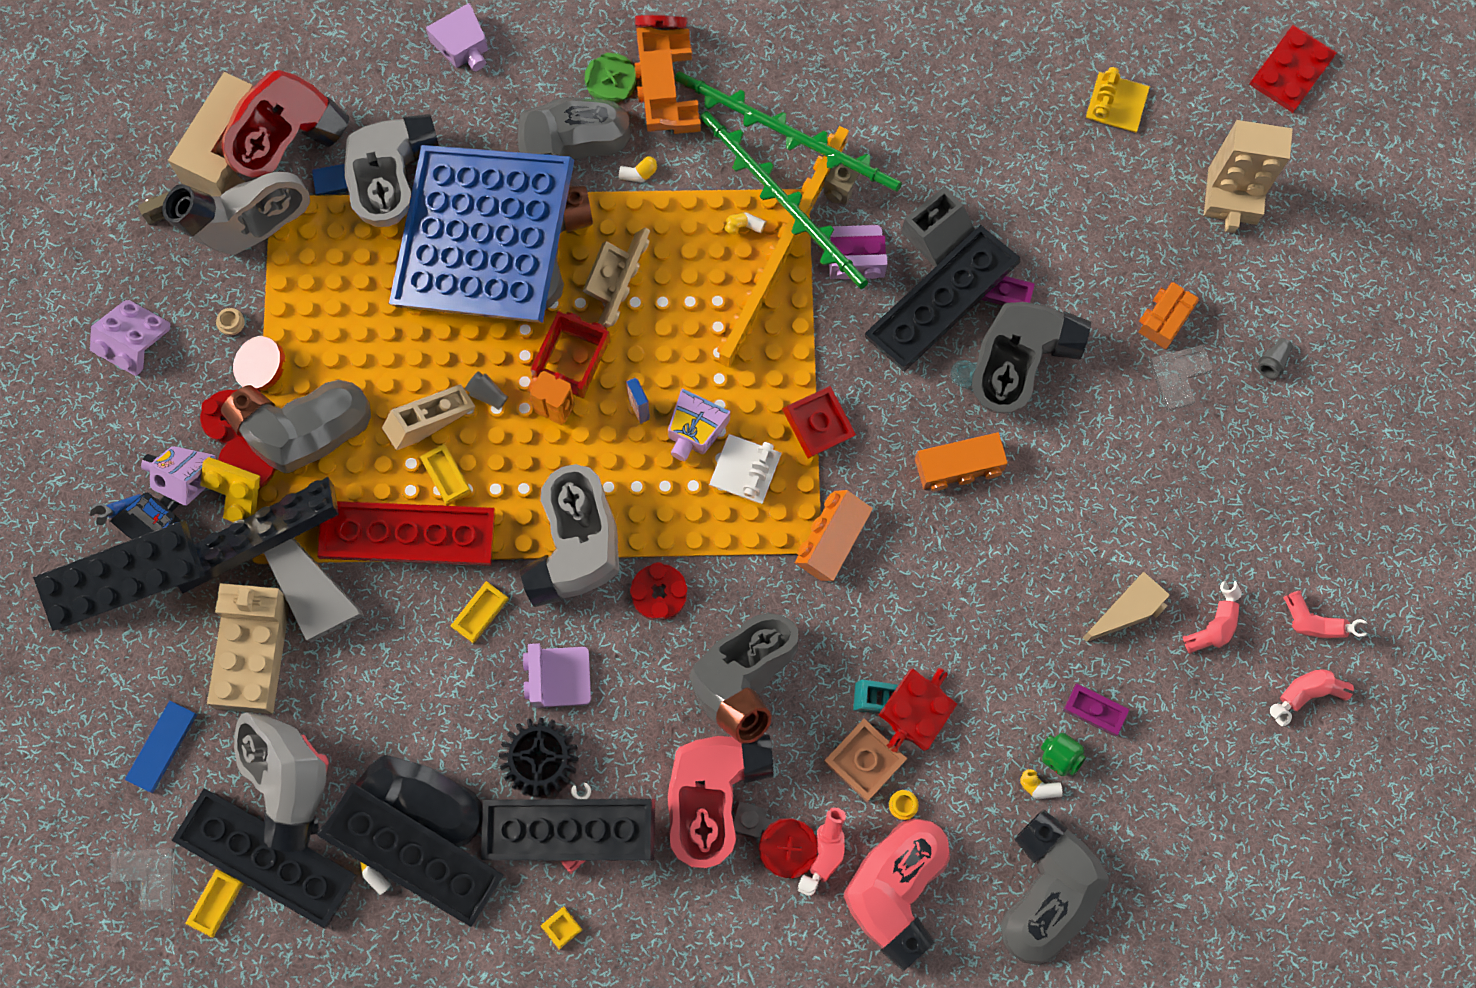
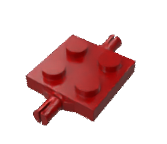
(917, 710)

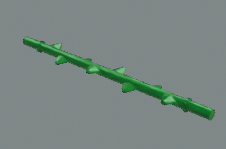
(793, 136)
(789, 202)

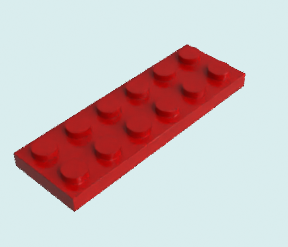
(409, 533)

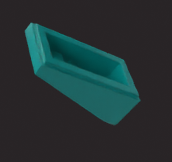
(860, 695)

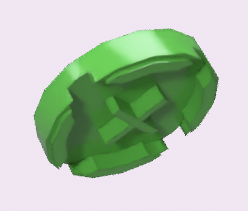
(610, 77)

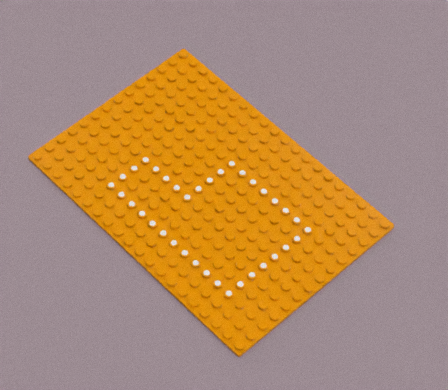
(335, 322)

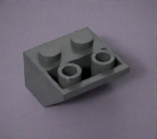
(938, 226)

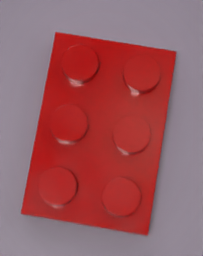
(1292, 68)

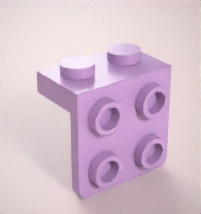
(868, 265)
(126, 334)
(557, 676)

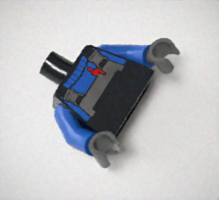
(137, 514)

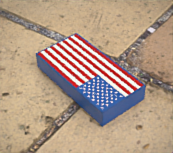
(638, 400)

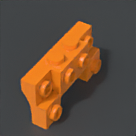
(655, 69)

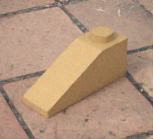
(426, 416)
(1133, 606)

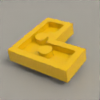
(237, 484)

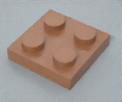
(864, 760)

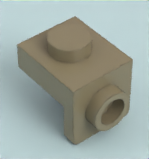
(839, 184)
(152, 208)

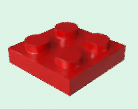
(819, 422)

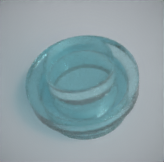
(962, 373)

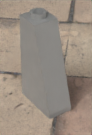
(310, 592)

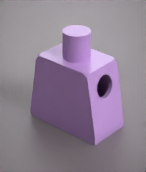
(459, 38)

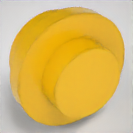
(903, 805)

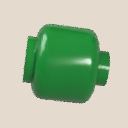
(1063, 754)

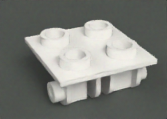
(745, 468)

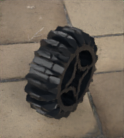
(526, 757)

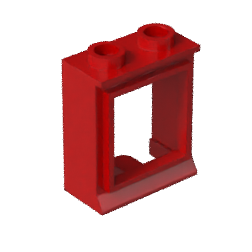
(572, 325)

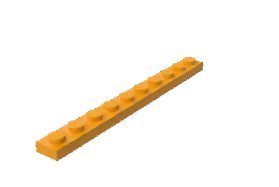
(776, 256)

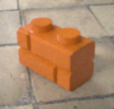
(1168, 315)
(551, 397)

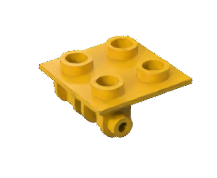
(1117, 101)

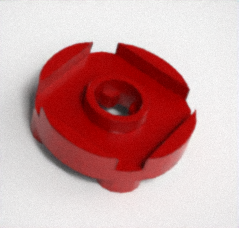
(210, 418)
(659, 608)

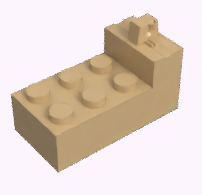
(199, 155)
(1245, 172)
(248, 648)

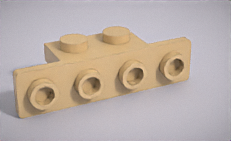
(612, 273)

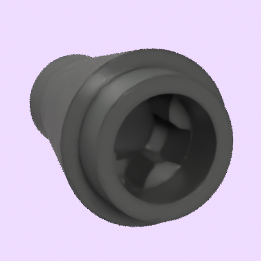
(1275, 359)
(486, 390)

